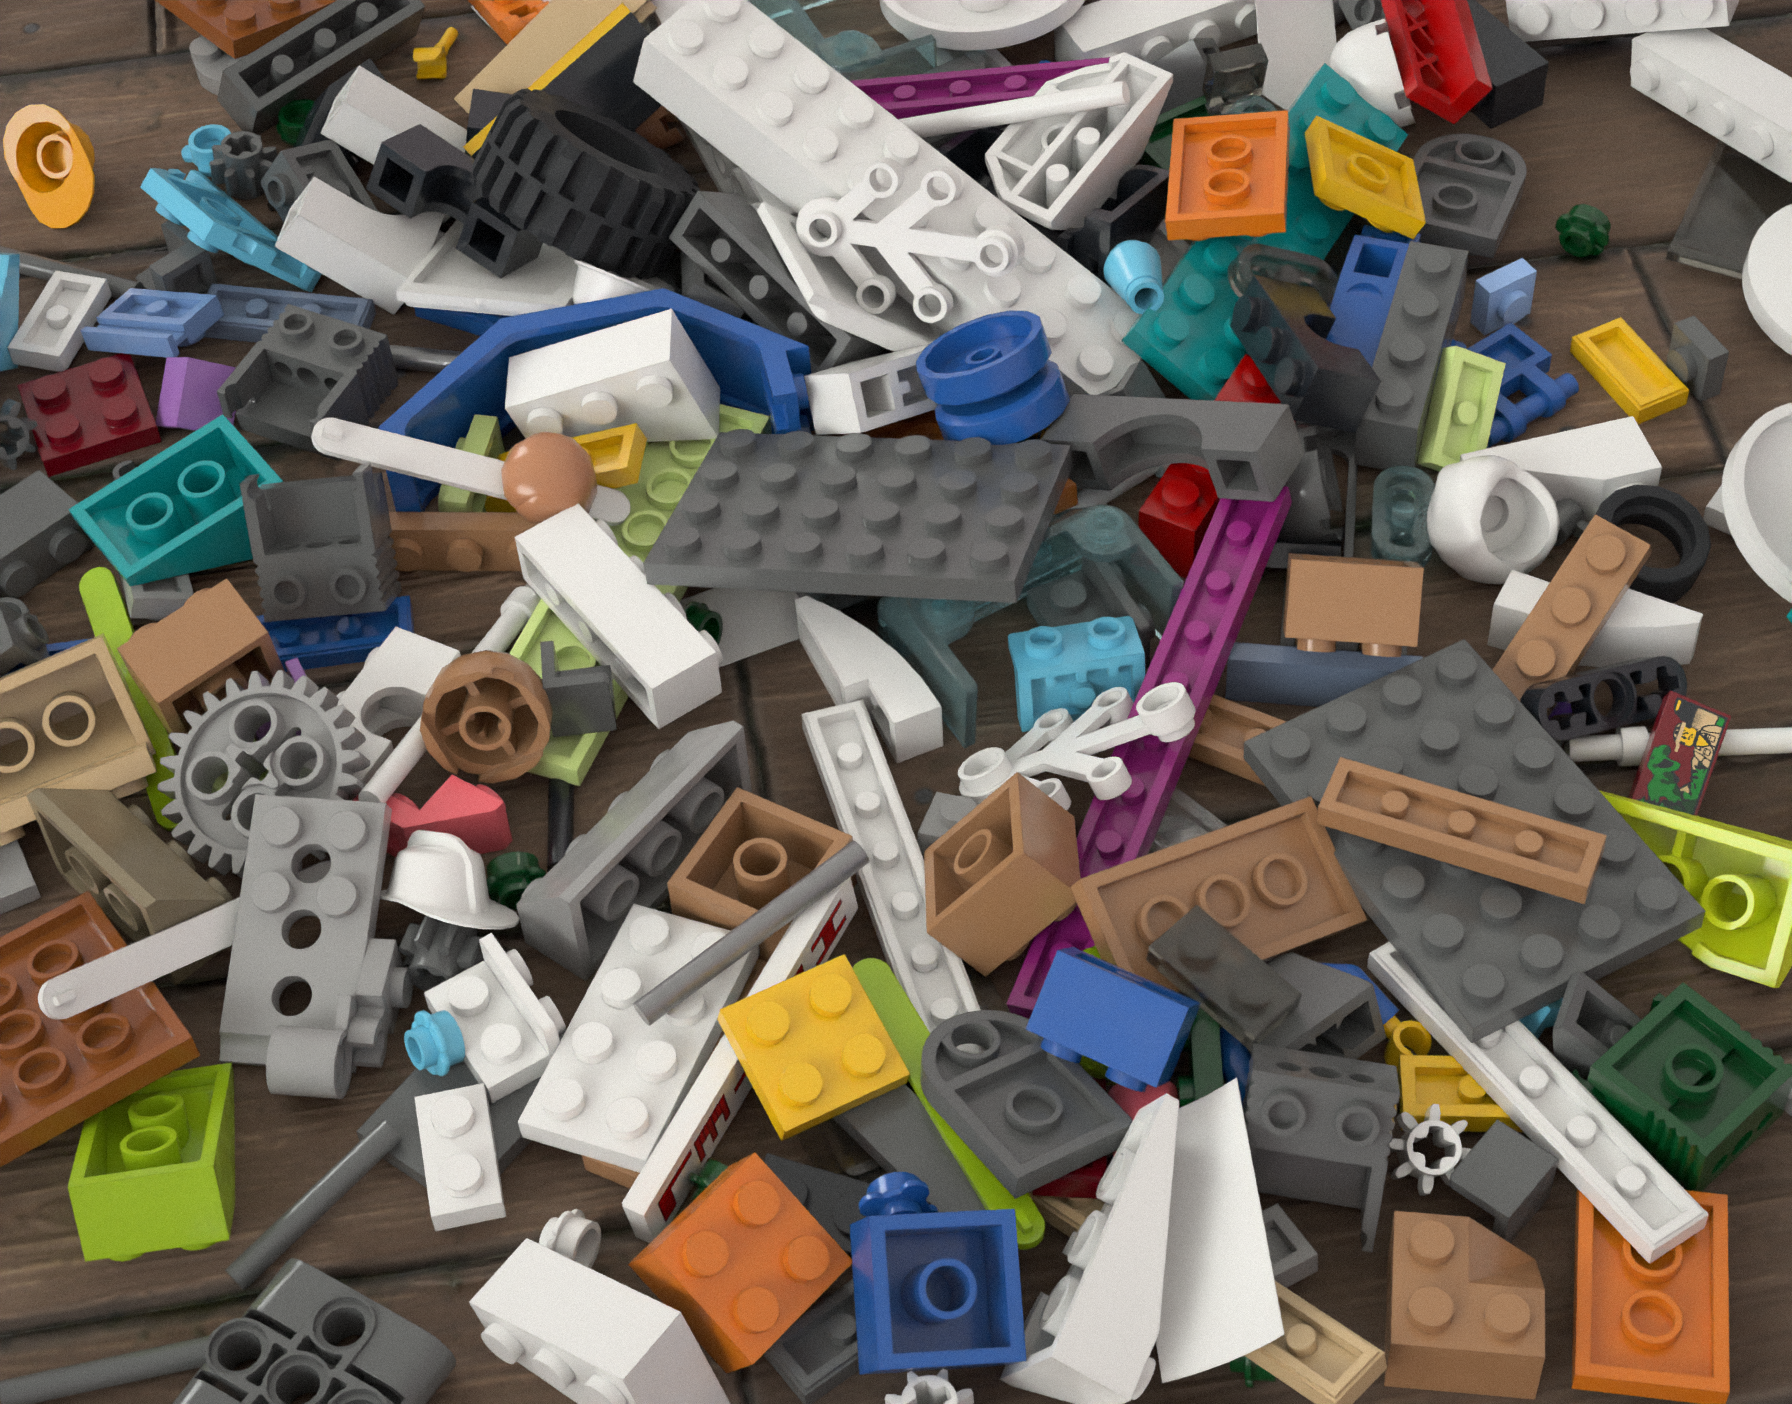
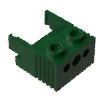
(1691, 1086)

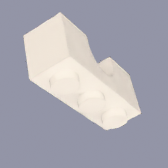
(390, 693)

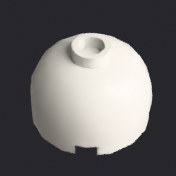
(1371, 67)

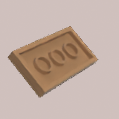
(1259, 878)

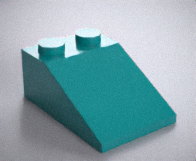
(178, 507)

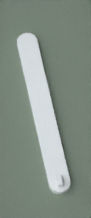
(437, 463)
(148, 958)

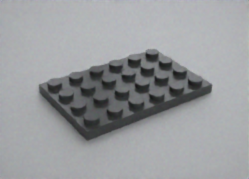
(863, 516)
(1469, 937)

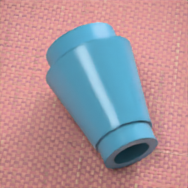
(1135, 275)

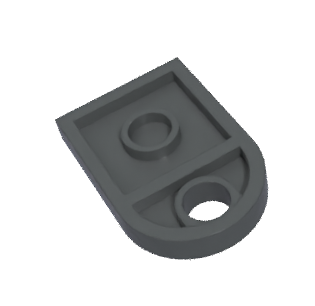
(1468, 191)
(1017, 1103)

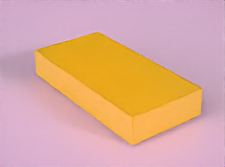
(1629, 370)

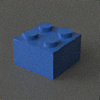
(937, 1291)

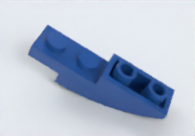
(1367, 289)

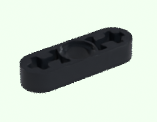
(1626, 704)

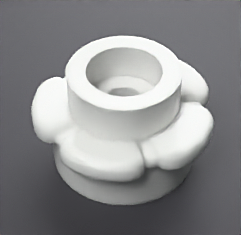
(573, 1237)

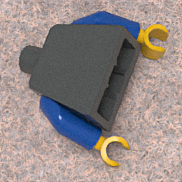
(1337, 1016)

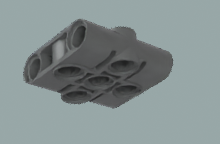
(295, 1339)

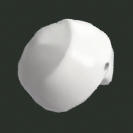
(1491, 519)

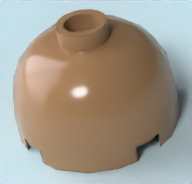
(487, 716)

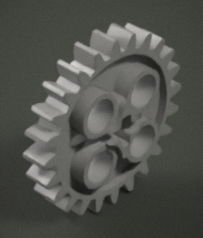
(224, 743)

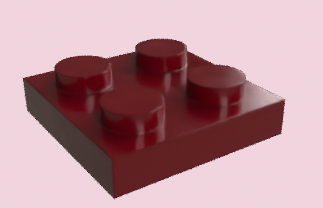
(89, 413)

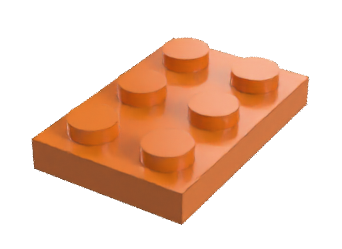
(1228, 176)
(1655, 1324)

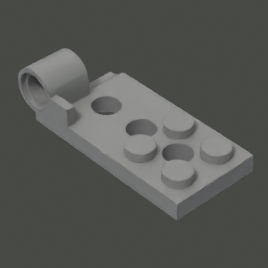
(307, 1050)

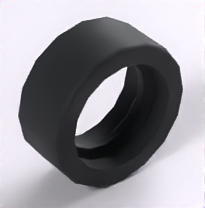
(1676, 521)

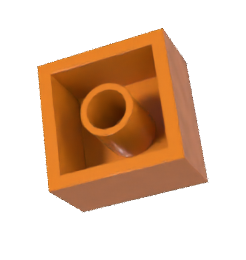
(741, 1263)

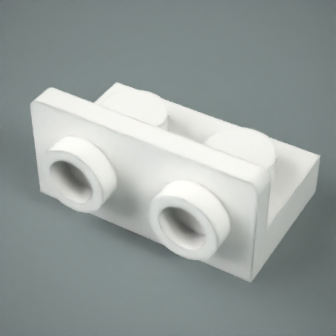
(501, 1020)

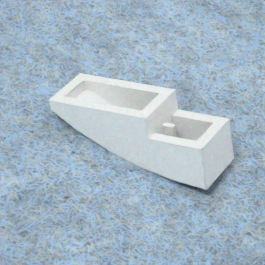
(1634, 630)
(863, 666)

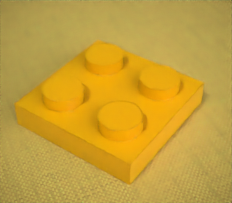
(1364, 178)
(813, 1047)

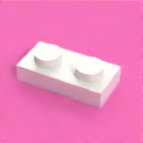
(54, 324)
(459, 1157)

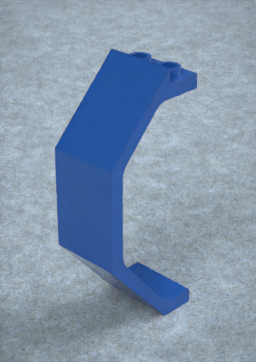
(750, 364)

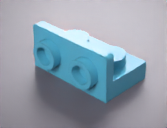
(1074, 665)

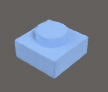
(1503, 296)

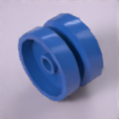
(993, 379)

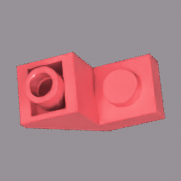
(456, 808)

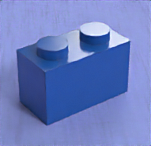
(1112, 1018)

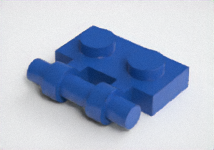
(1523, 371)

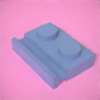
(153, 322)

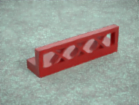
(1438, 54)

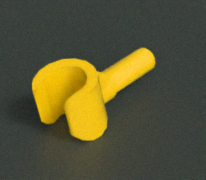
(433, 60)

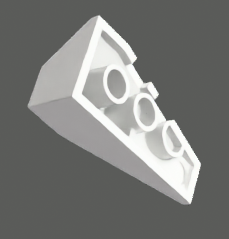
(1104, 1316)

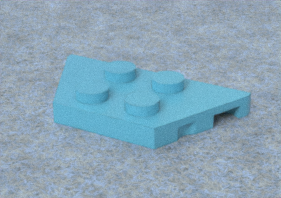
(222, 224)

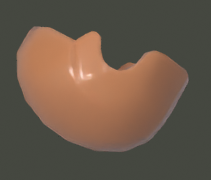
(548, 476)

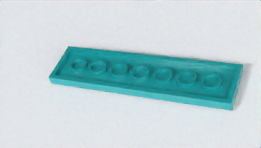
(1191, 331)

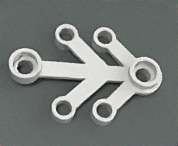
(899, 240)
(1068, 744)

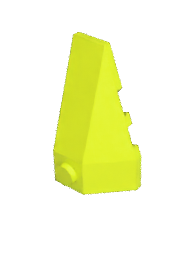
(1735, 877)

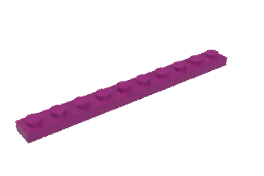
(1189, 653)

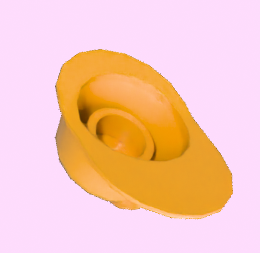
(50, 164)

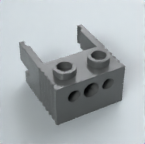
(309, 372)
(322, 545)
(1321, 1128)

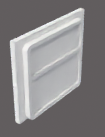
(457, 283)
(833, 293)

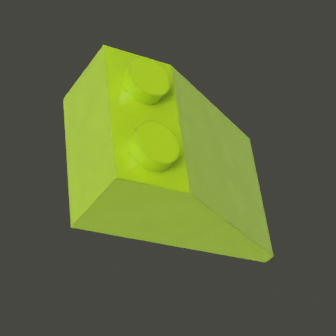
(158, 1168)

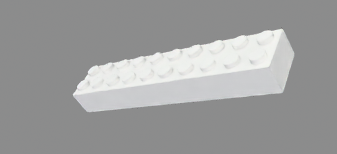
(814, 136)

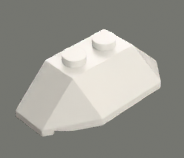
(1073, 161)

